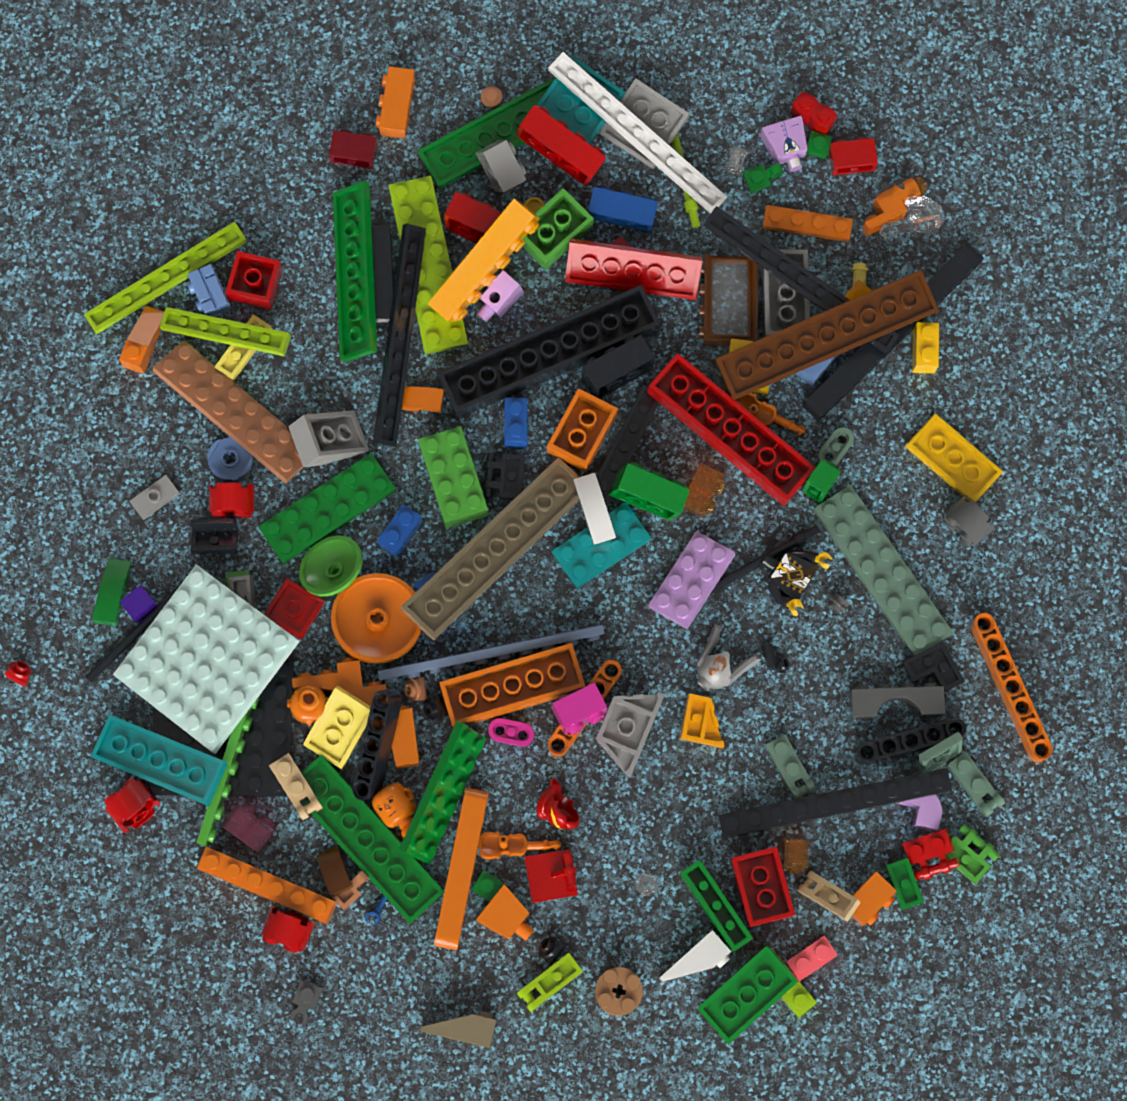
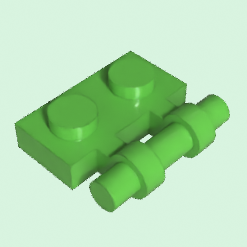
(972, 864)

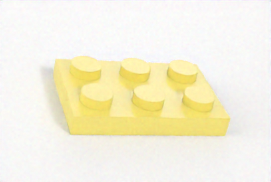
(339, 727)

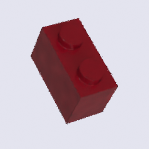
(353, 149)

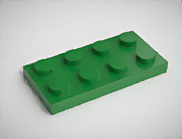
(747, 994)

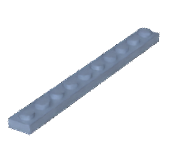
(481, 655)

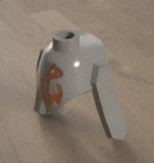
(715, 669)

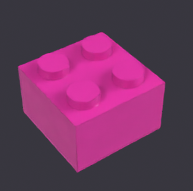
(579, 709)

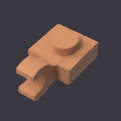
(348, 897)

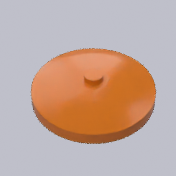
(370, 619)

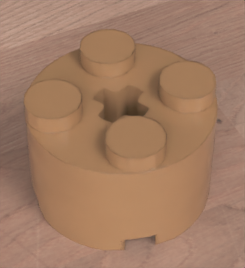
(630, 984)

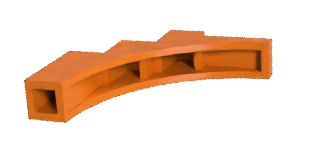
(351, 680)

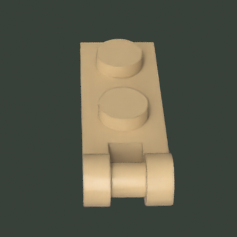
(295, 785)
(829, 896)

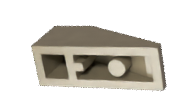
(469, 1029)

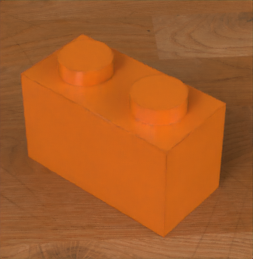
(873, 896)

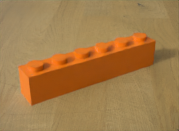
(267, 885)

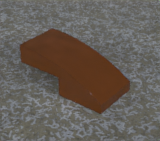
(334, 871)

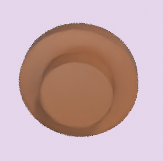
(491, 96)

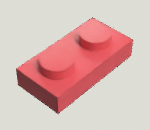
(811, 958)

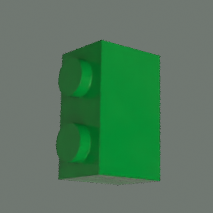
(821, 481)

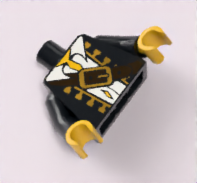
(792, 575)

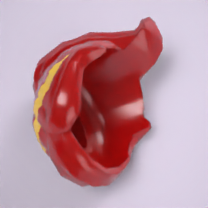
(557, 807)

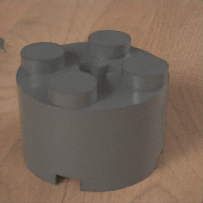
(968, 521)

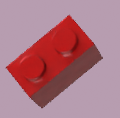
(853, 156)

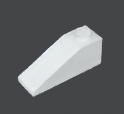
(701, 957)

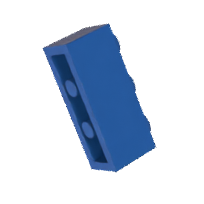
(623, 209)

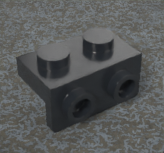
(214, 536)

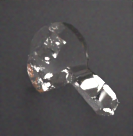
(923, 217)

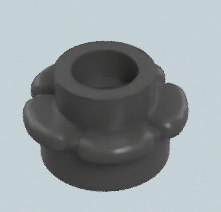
(838, 603)

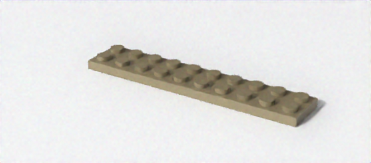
(493, 550)

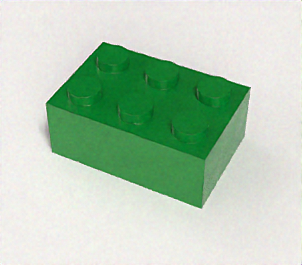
(649, 491)

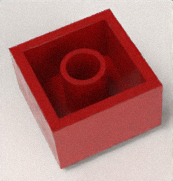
(254, 280)

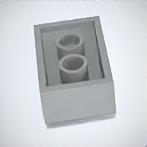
(328, 437)

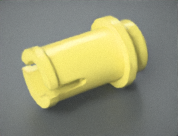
(859, 272)

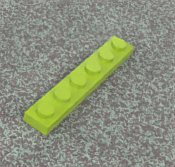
(225, 331)

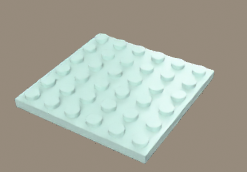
(206, 658)

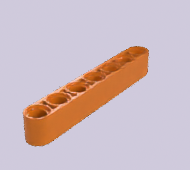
(1011, 699)
(461, 869)

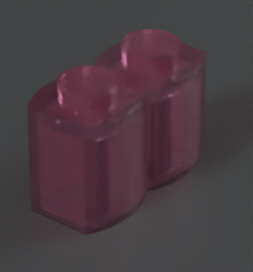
(248, 827)

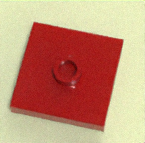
(294, 609)

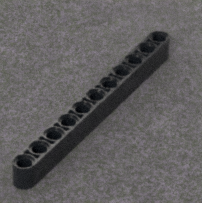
(868, 356)

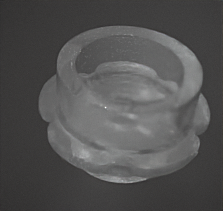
(646, 890)

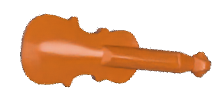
(767, 413)
(494, 845)

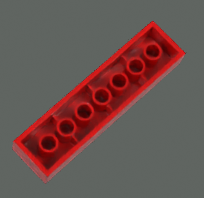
(730, 429)

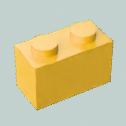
(925, 348)

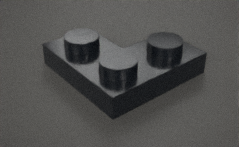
(935, 661)

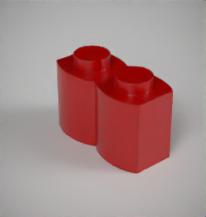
(815, 115)

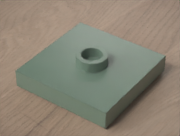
(940, 753)

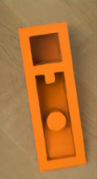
(142, 340)

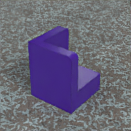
(138, 604)

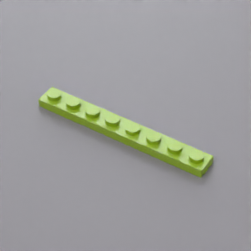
(165, 278)

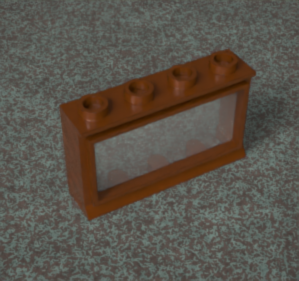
(728, 300)

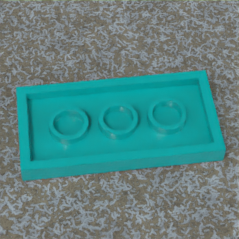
(585, 561)

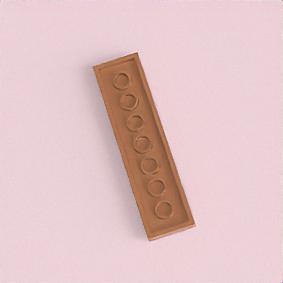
(231, 409)

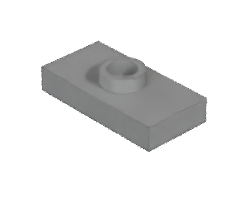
(154, 497)

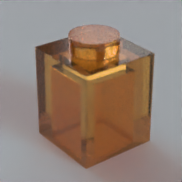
(795, 856)

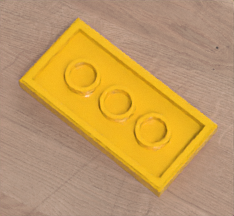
(954, 458)

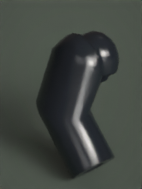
(774, 662)

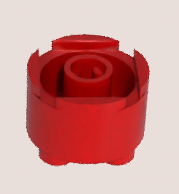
(231, 499)
(131, 805)
(288, 929)

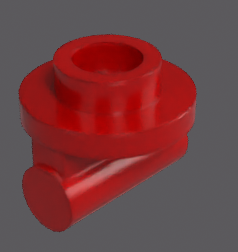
(19, 672)

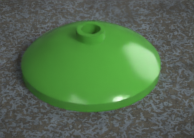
(330, 566)

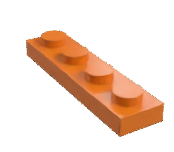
(807, 223)

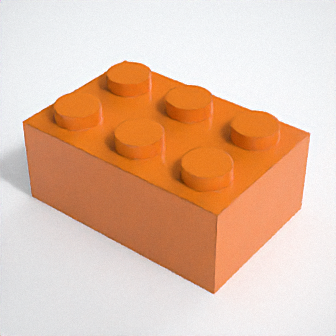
(582, 430)

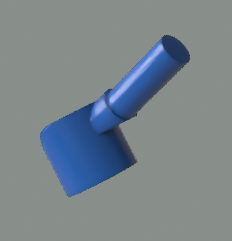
(377, 910)

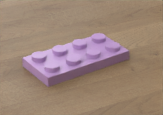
(691, 580)

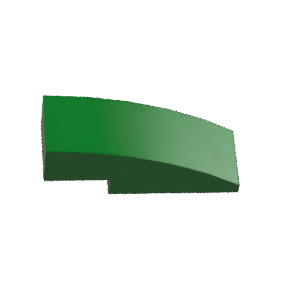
(111, 592)

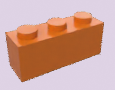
(396, 102)

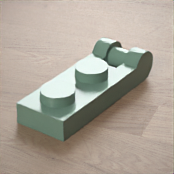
(790, 767)
(975, 783)

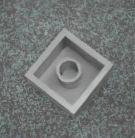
(501, 165)

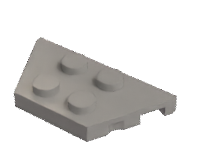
(628, 727)

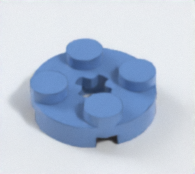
(229, 472)

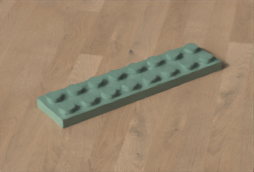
(882, 571)

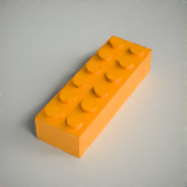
(484, 261)

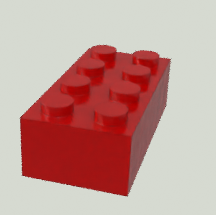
(560, 145)

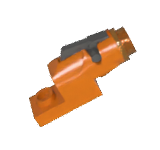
(891, 203)

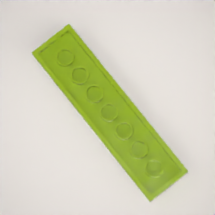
(417, 205)

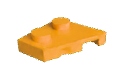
(700, 722)

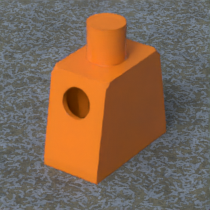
(506, 915)

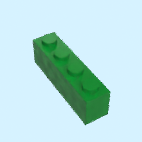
(715, 906)

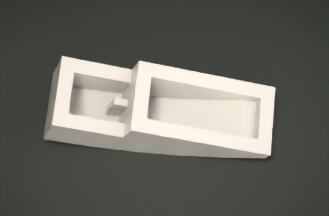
(594, 508)

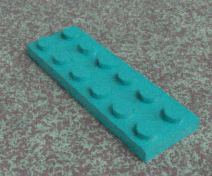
(159, 760)

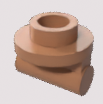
(416, 689)

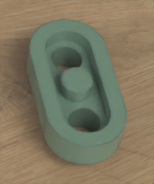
(834, 448)

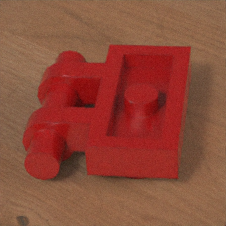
(928, 847)

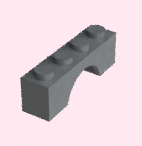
(926, 700)

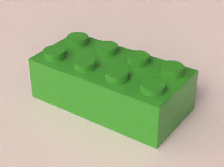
(453, 477)

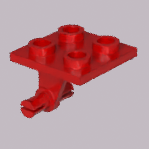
(551, 876)

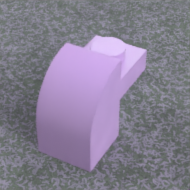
(927, 812)

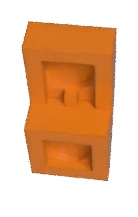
(422, 399)

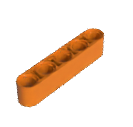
(600, 679)

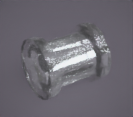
(735, 160)

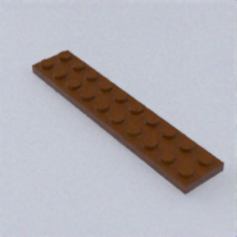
(827, 335)

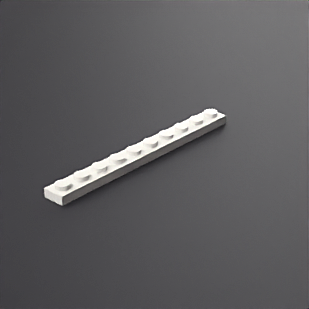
(637, 133)

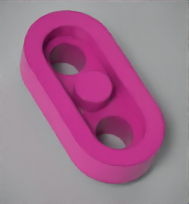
(511, 733)

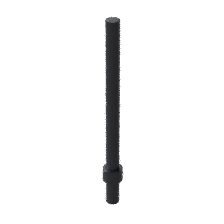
(797, 540)
(129, 639)

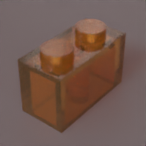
(703, 490)

